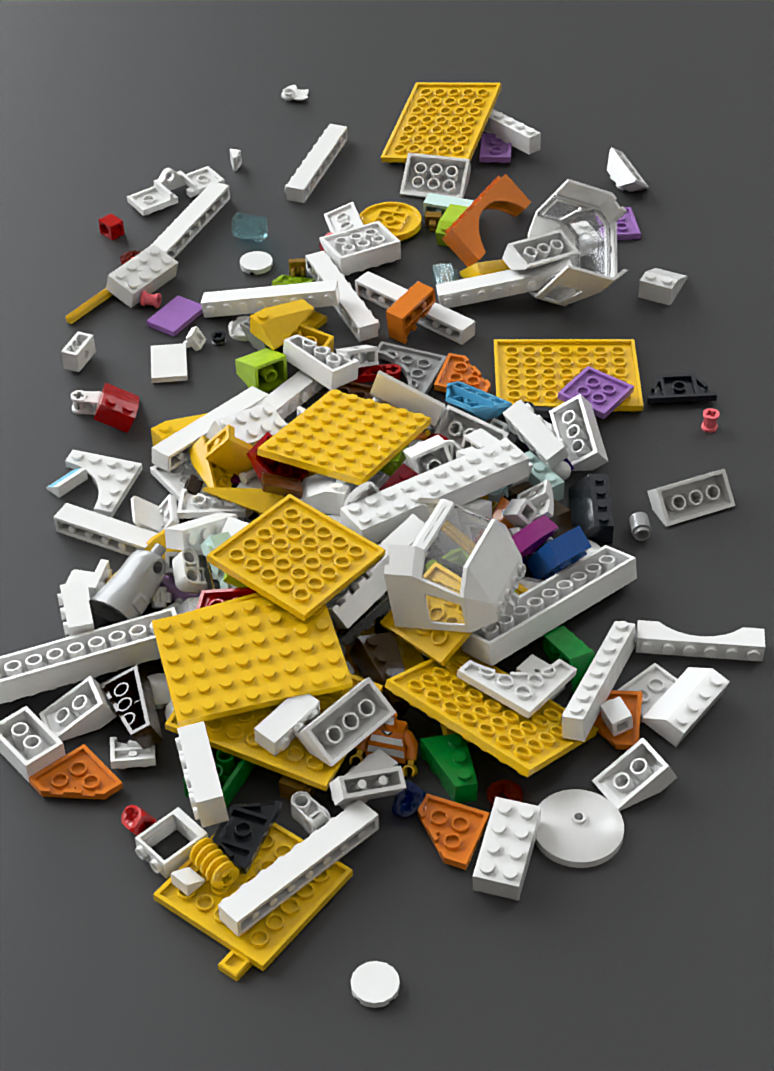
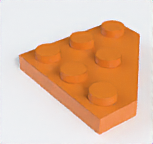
(457, 369)
(627, 739)
(76, 776)
(452, 828)

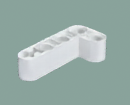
(188, 573)

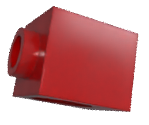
(111, 226)

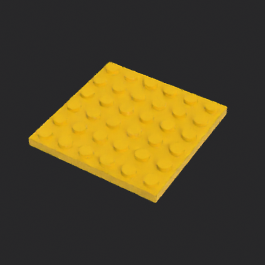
(296, 556)
(279, 927)

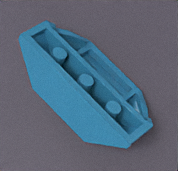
(475, 401)

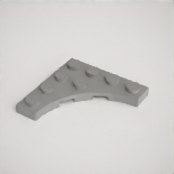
(418, 366)

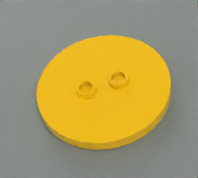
(397, 217)

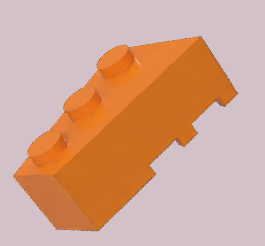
(408, 310)

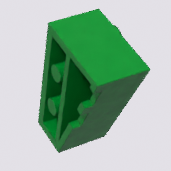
(564, 645)
(452, 764)

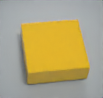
(234, 965)

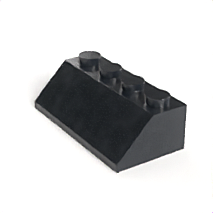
(592, 507)

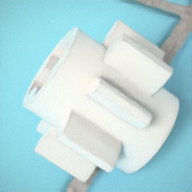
(161, 598)

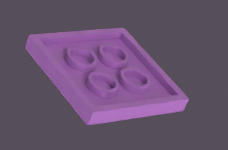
(599, 389)

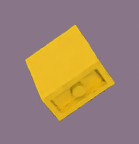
(229, 451)

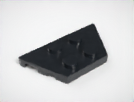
(680, 388)
(245, 832)

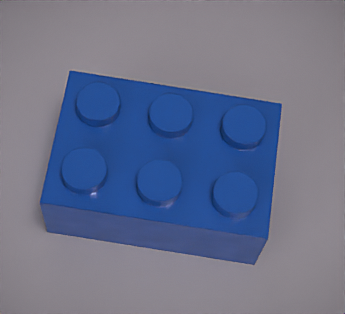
(558, 554)

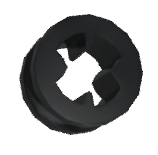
(218, 338)

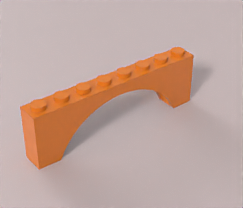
(464, 233)

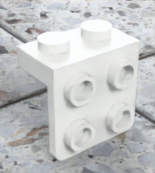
(152, 516)
(93, 580)

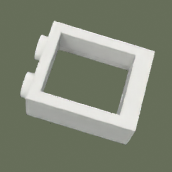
(157, 832)

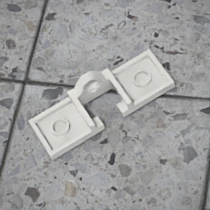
(160, 194)

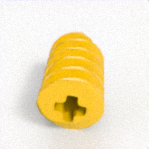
(213, 864)

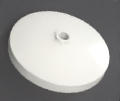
(579, 828)

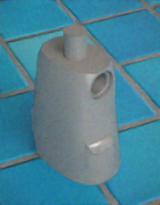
(132, 586)

